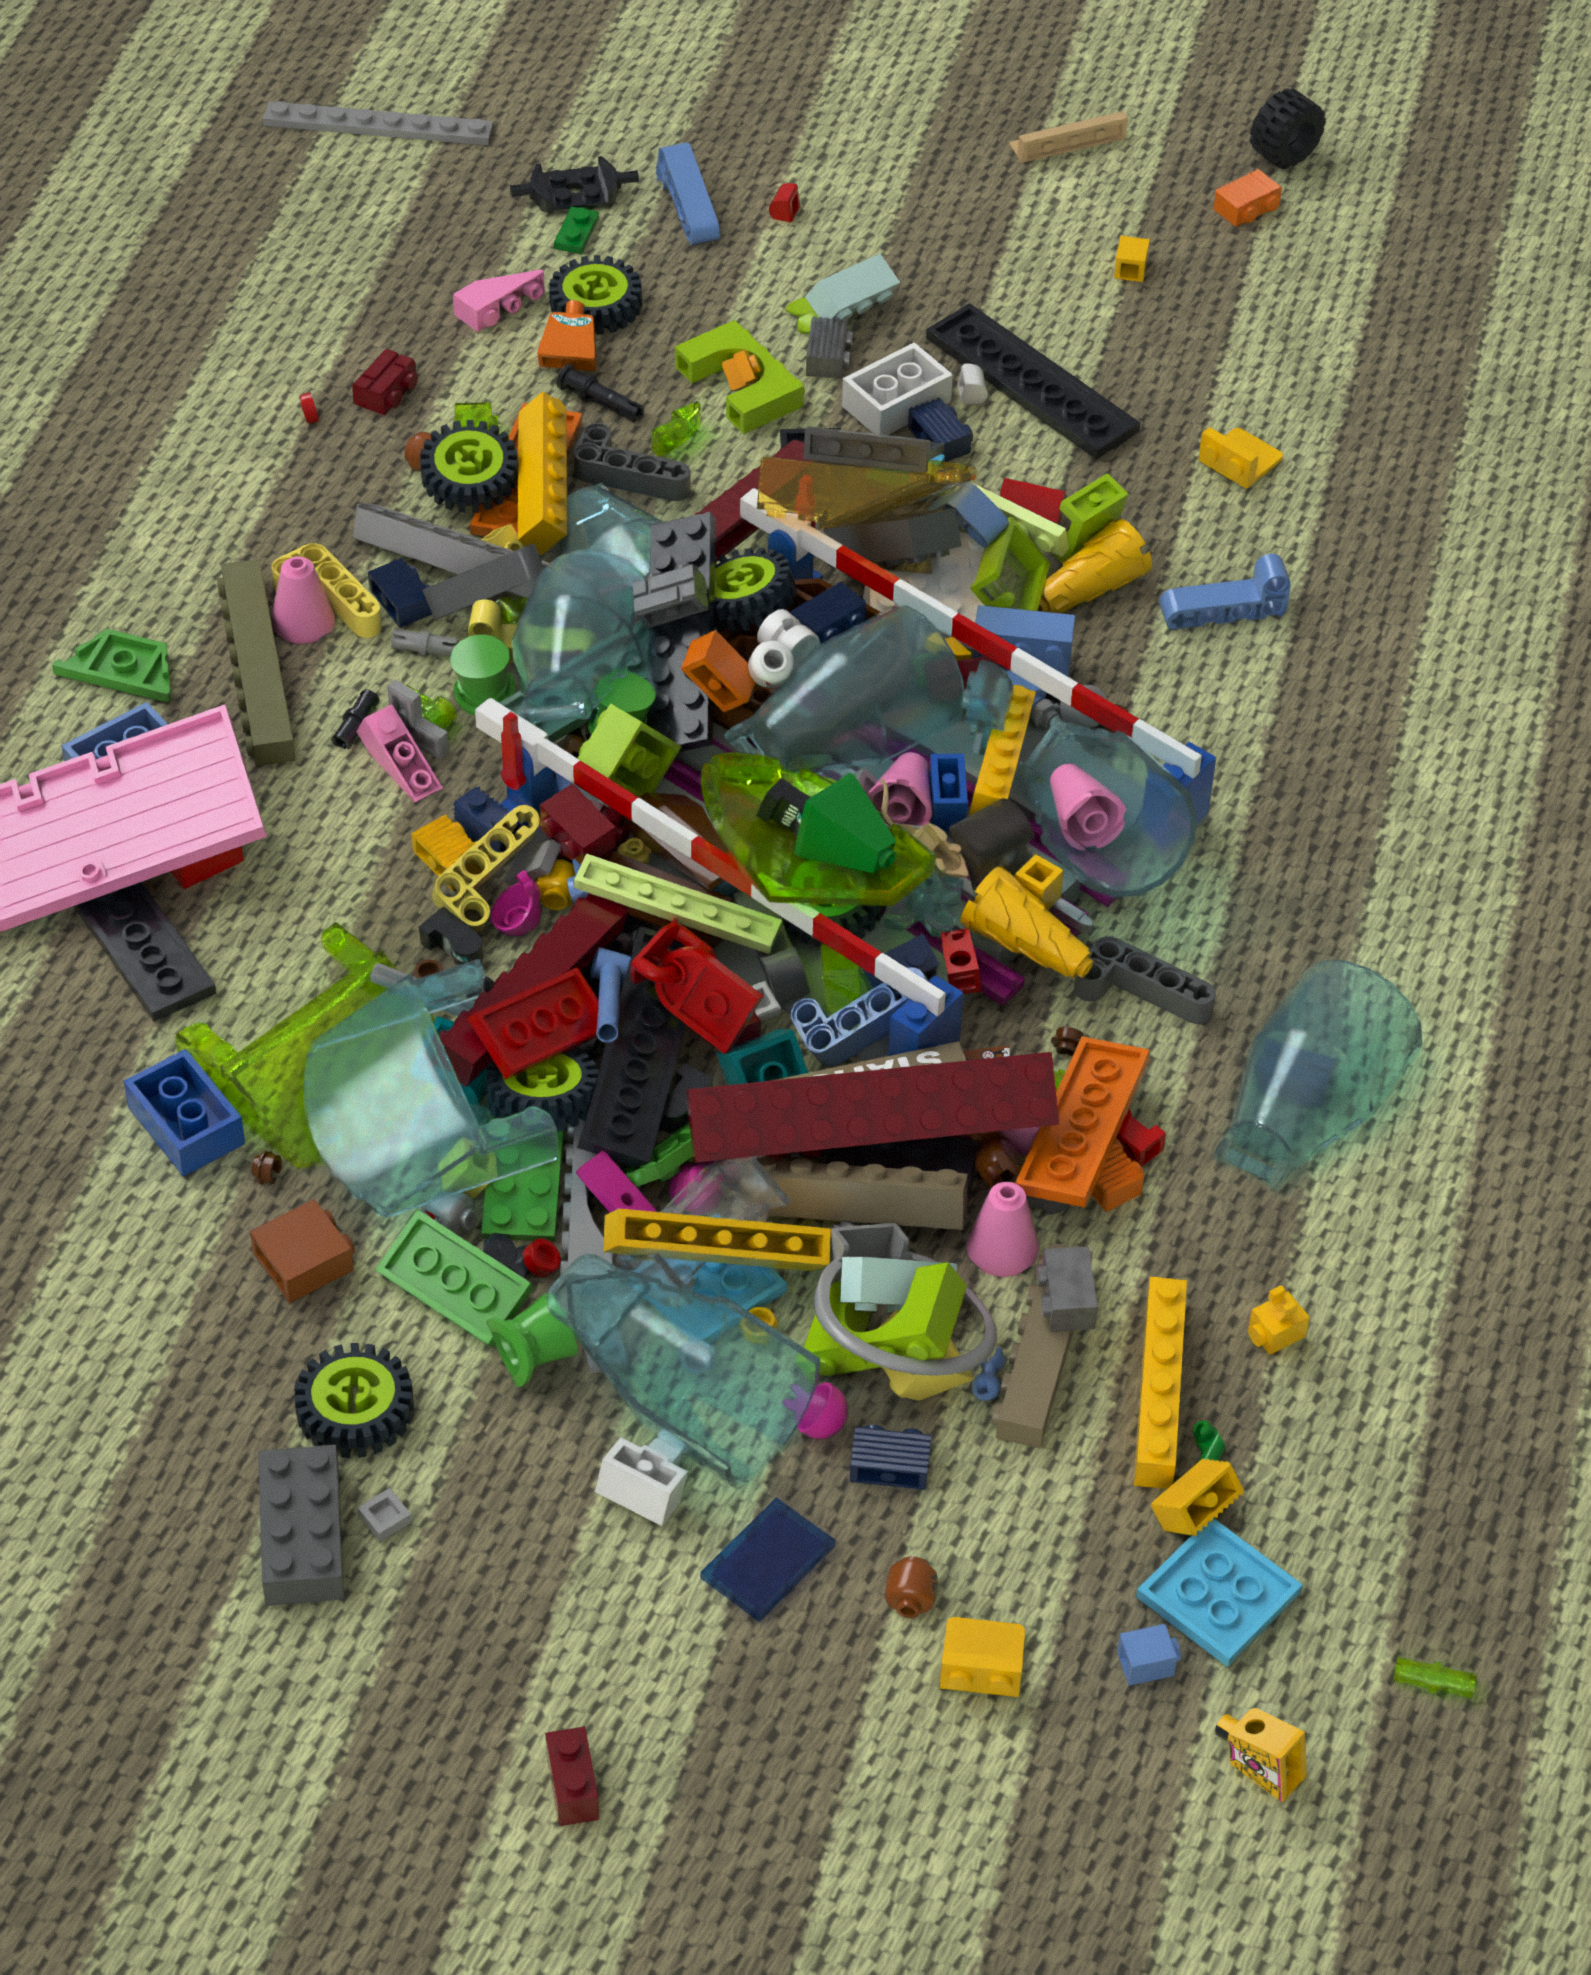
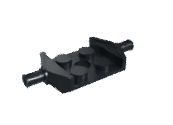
(552, 189)

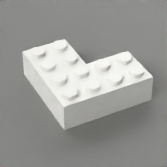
(944, 579)

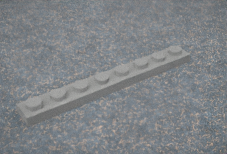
(378, 123)

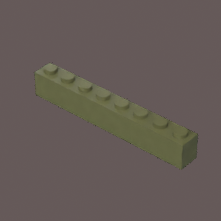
(257, 663)

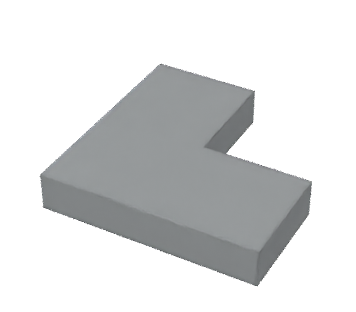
(425, 734)
(535, 858)

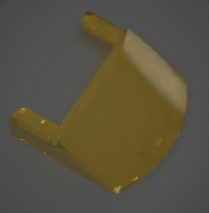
(849, 493)

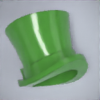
(481, 671)
(630, 694)
(531, 1340)

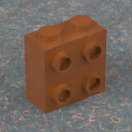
(303, 1250)

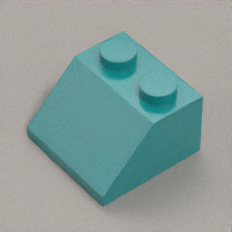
(763, 1058)

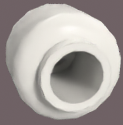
(770, 653)

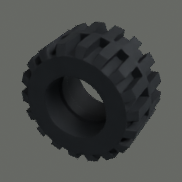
(1287, 128)

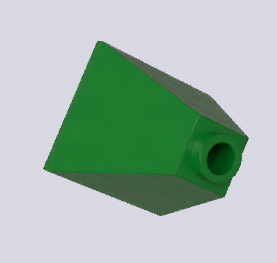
(845, 829)

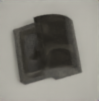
(993, 839)

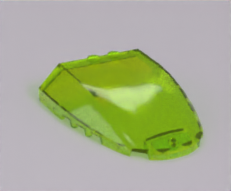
(764, 851)

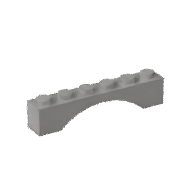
(583, 1233)

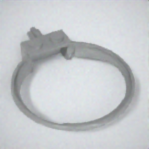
(890, 1243)

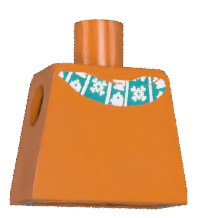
(569, 339)

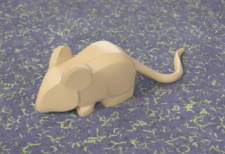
(948, 860)

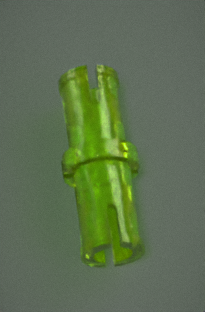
(1434, 1677)

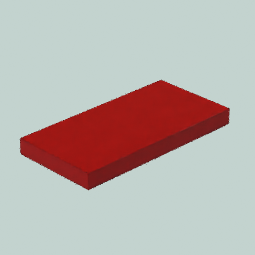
(538, 1023)

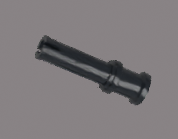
(589, 388)

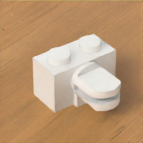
(643, 1478)

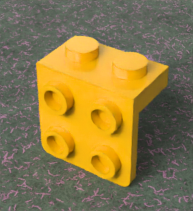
(1238, 455)
(982, 1656)

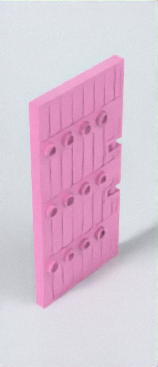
(124, 816)

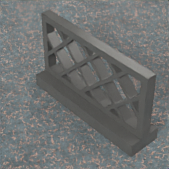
(869, 449)

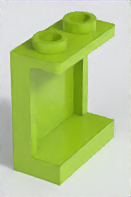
(1091, 510)

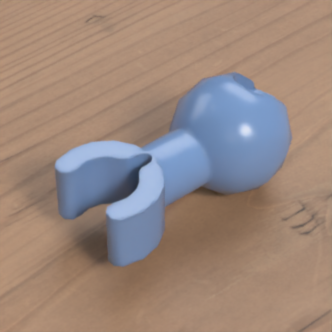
(986, 1384)

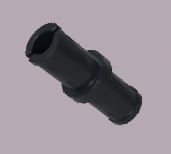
(353, 717)

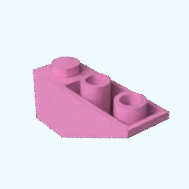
(481, 300)
(398, 753)

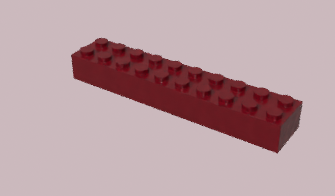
(872, 1107)

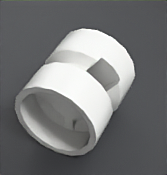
(788, 630)

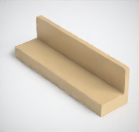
(1071, 137)

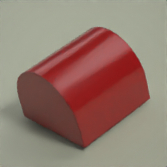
(785, 203)

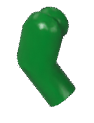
(1208, 1441)

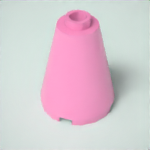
(300, 604)
(907, 791)
(1085, 808)
(1004, 1233)

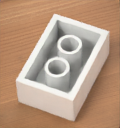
(889, 387)

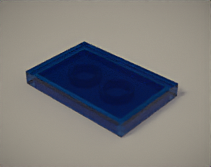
(767, 1559)

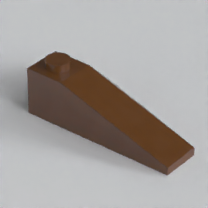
(690, 816)

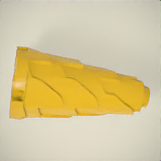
(1102, 565)
(1023, 925)

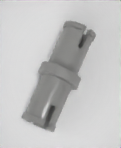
(423, 642)

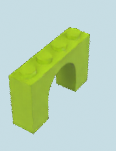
(756, 405)
(917, 1331)

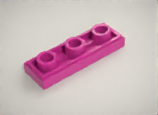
(612, 1185)

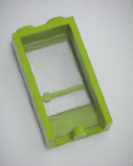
(1011, 571)

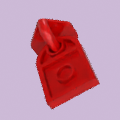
(696, 985)

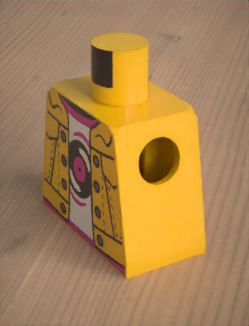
(1266, 1750)

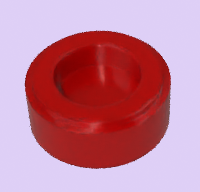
(308, 408)
(541, 1257)

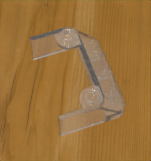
(722, 1190)

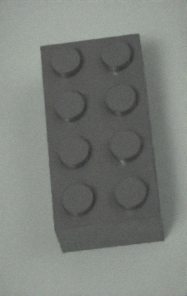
(902, 537)
(300, 1525)

